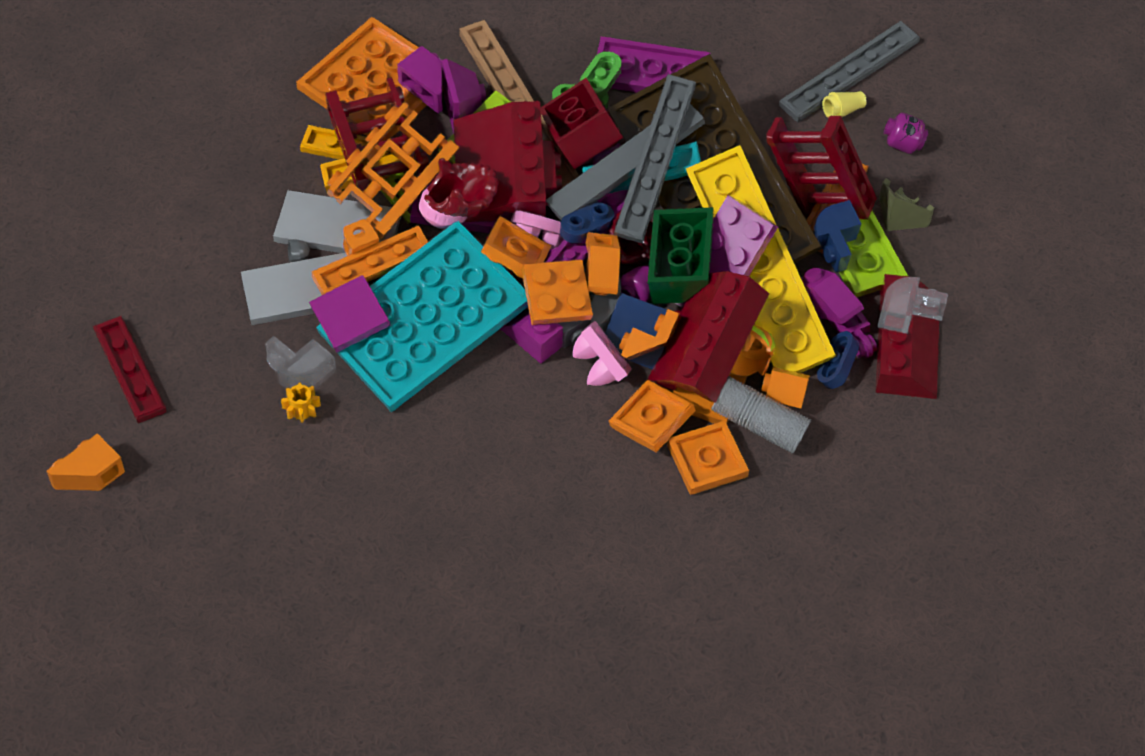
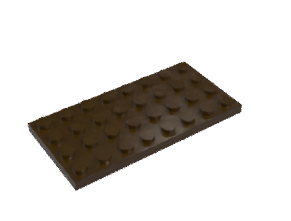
(723, 130)

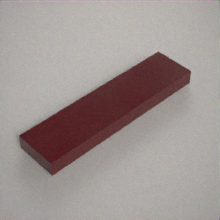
(129, 369)

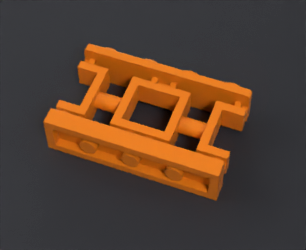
(409, 184)

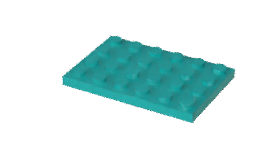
(438, 311)

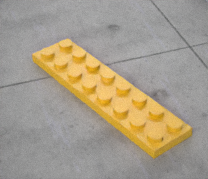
(788, 309)

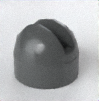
(297, 250)

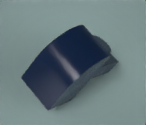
(833, 229)

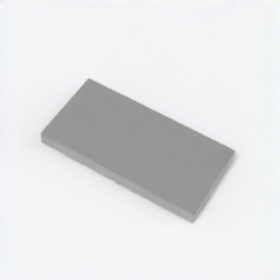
(321, 220)
(283, 289)

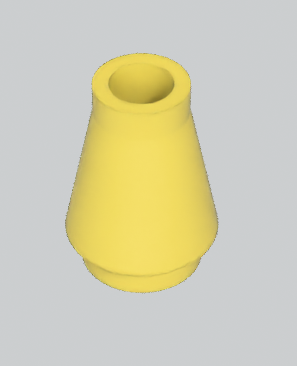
(843, 103)

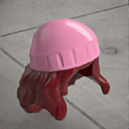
(458, 193)

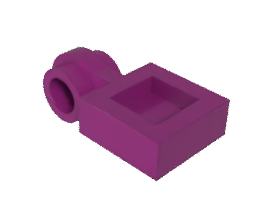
(858, 327)

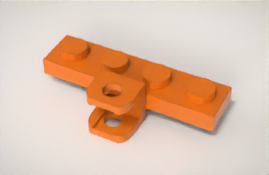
(367, 255)

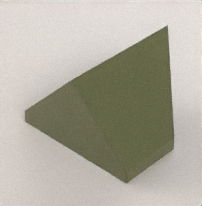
(901, 211)

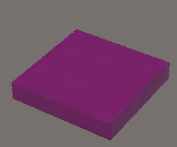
(349, 313)

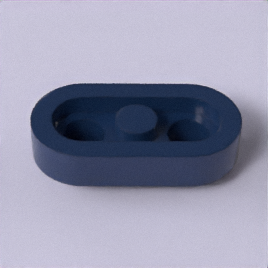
(591, 218)
(836, 370)

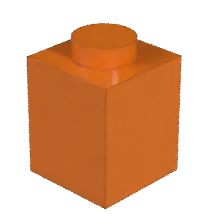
(786, 387)

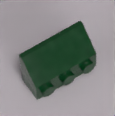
(680, 253)

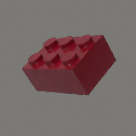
(580, 124)

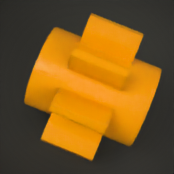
(300, 402)

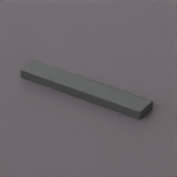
(849, 71)
(655, 159)
(611, 171)

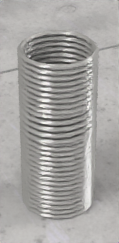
(761, 417)

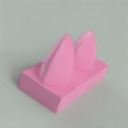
(534, 224)
(610, 365)

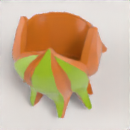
(755, 353)

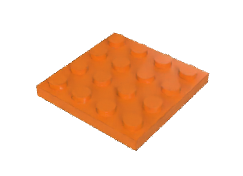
(360, 70)

